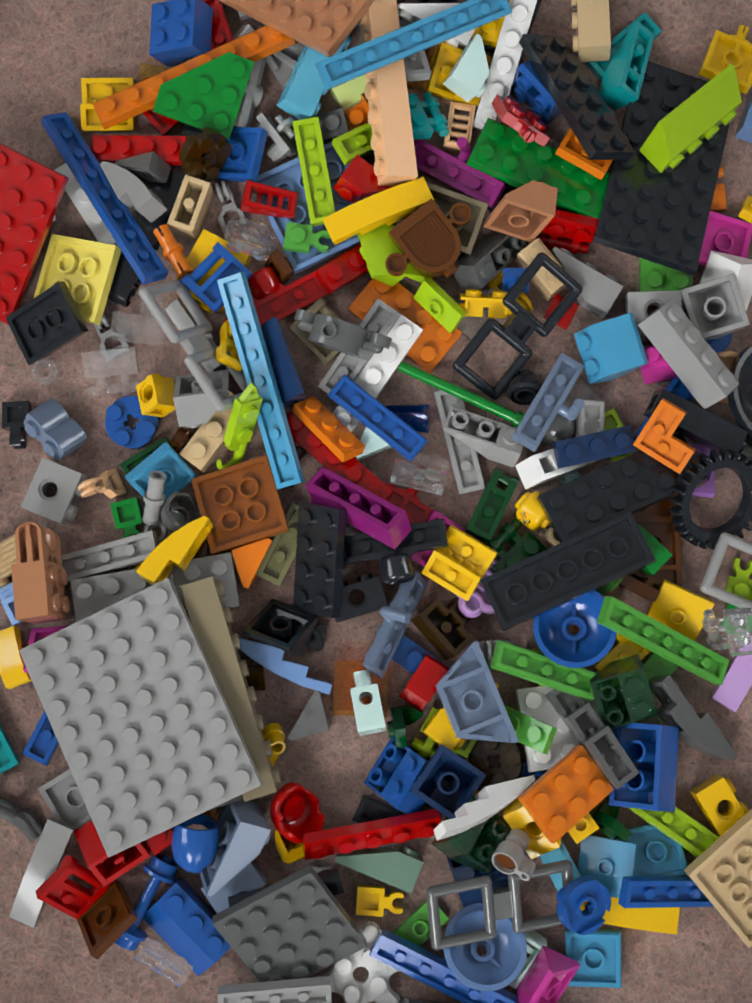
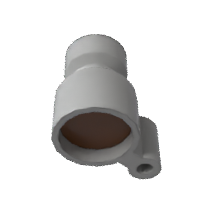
(510, 856)

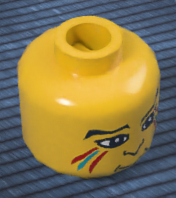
(530, 512)

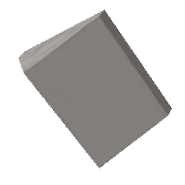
(715, 307)

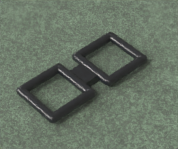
(518, 326)

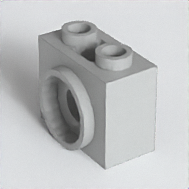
(639, 301)
(62, 506)

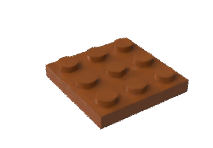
(240, 504)

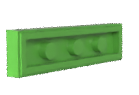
(541, 670)

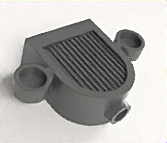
(341, 335)

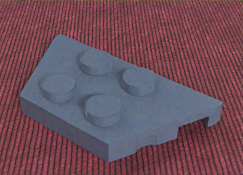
(474, 700)

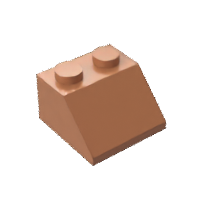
(524, 211)

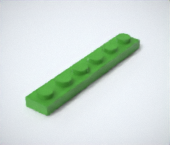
(662, 640)

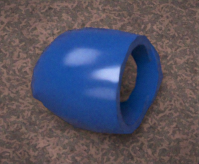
(195, 848)

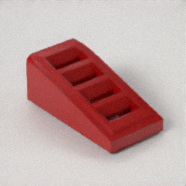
(262, 189)

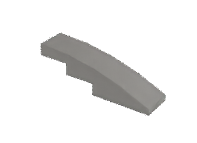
(43, 863)

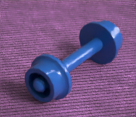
(161, 869)

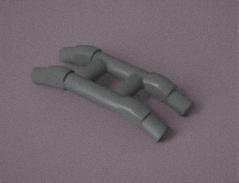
(22, 818)

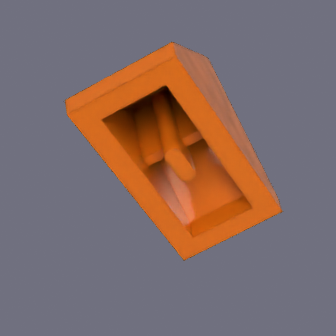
(248, 560)

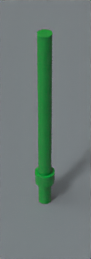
(461, 393)

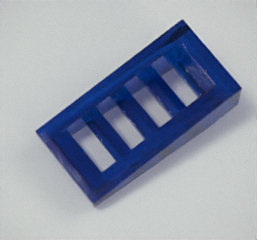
(414, 415)

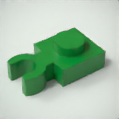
(127, 515)

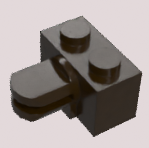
(443, 627)

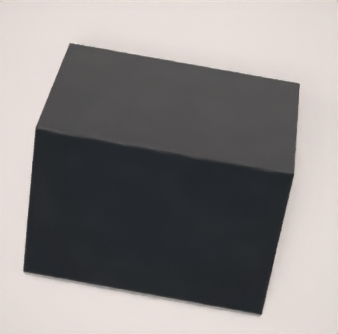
(283, 627)

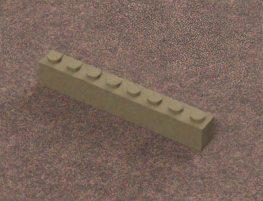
(213, 629)

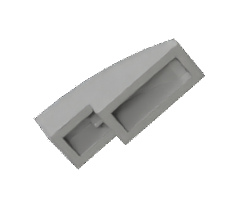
(133, 191)

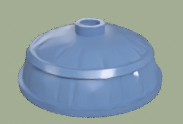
(502, 958)

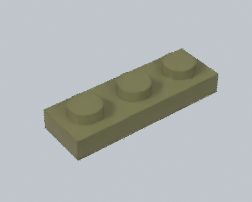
(281, 552)

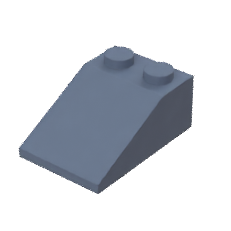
(241, 841)

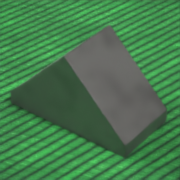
(312, 719)

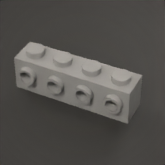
(688, 354)

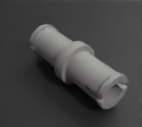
(154, 497)

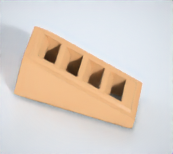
(451, 146)

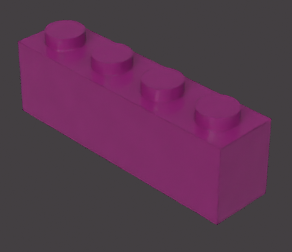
(363, 509)

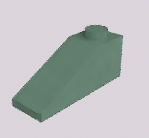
(390, 865)

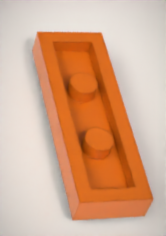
(328, 428)

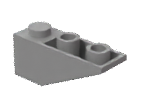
(598, 289)
(484, 436)

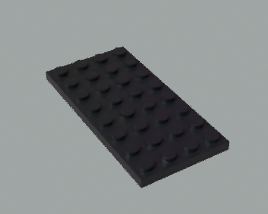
(656, 212)

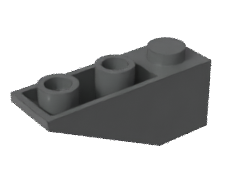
(487, 260)

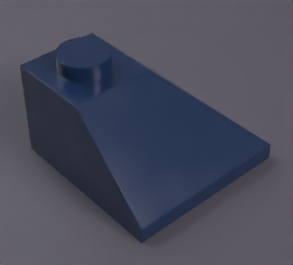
(447, 782)

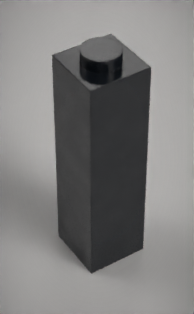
(701, 424)

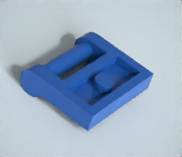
(209, 291)

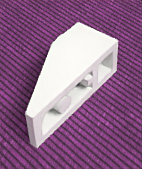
(543, 468)

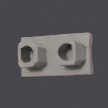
(282, 146)

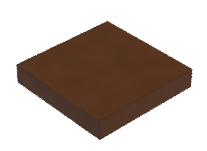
(107, 919)

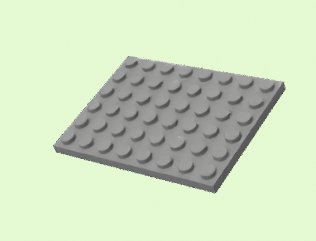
(140, 717)

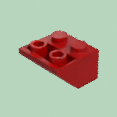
(107, 868)

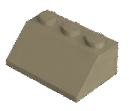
(445, 200)

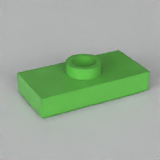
(416, 926)

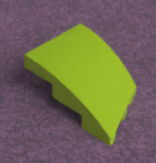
(375, 250)

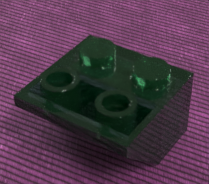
(623, 693)
(476, 844)

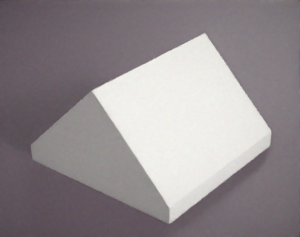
(724, 264)

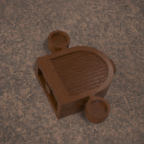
(428, 241)

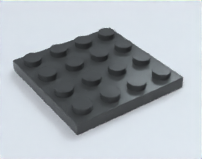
(290, 928)

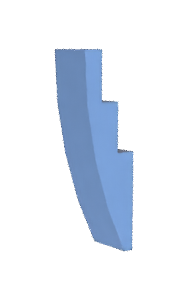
(273, 659)

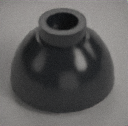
(523, 388)

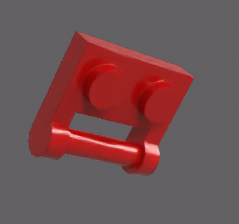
(67, 894)

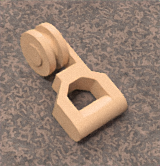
(101, 485)

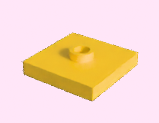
(680, 609)

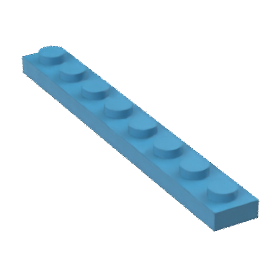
(409, 40)
(259, 371)

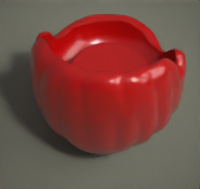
(296, 812)

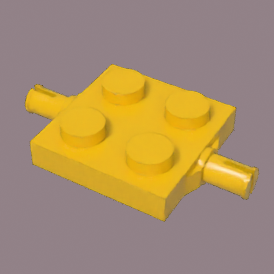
(728, 50)

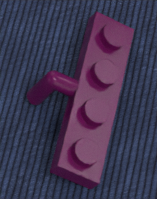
(456, 173)

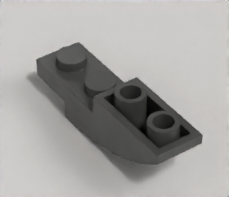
(695, 729)

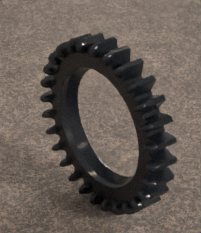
(709, 537)

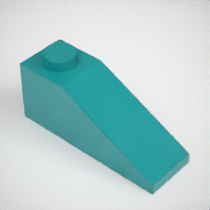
(627, 69)

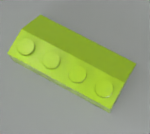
(693, 120)

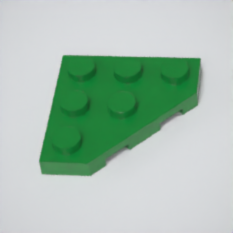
(207, 94)

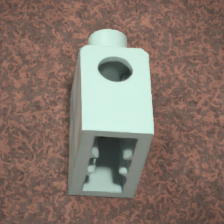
(370, 716)

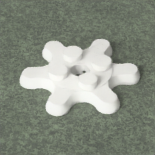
(376, 986)

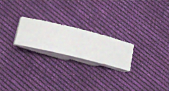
(489, 802)

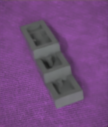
(594, 737)

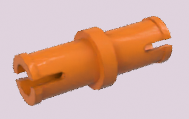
(173, 251)

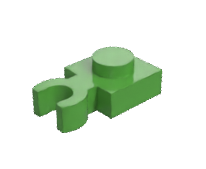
(301, 238)

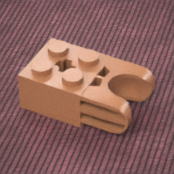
(38, 575)

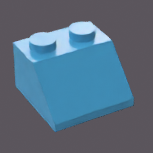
(611, 348)

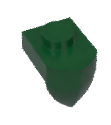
(400, 718)
(606, 817)

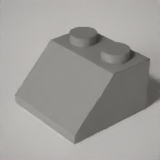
(191, 402)

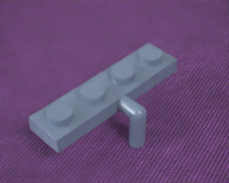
(550, 402)
(394, 625)

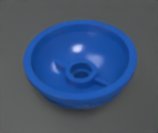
(576, 650)

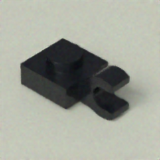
(12, 419)

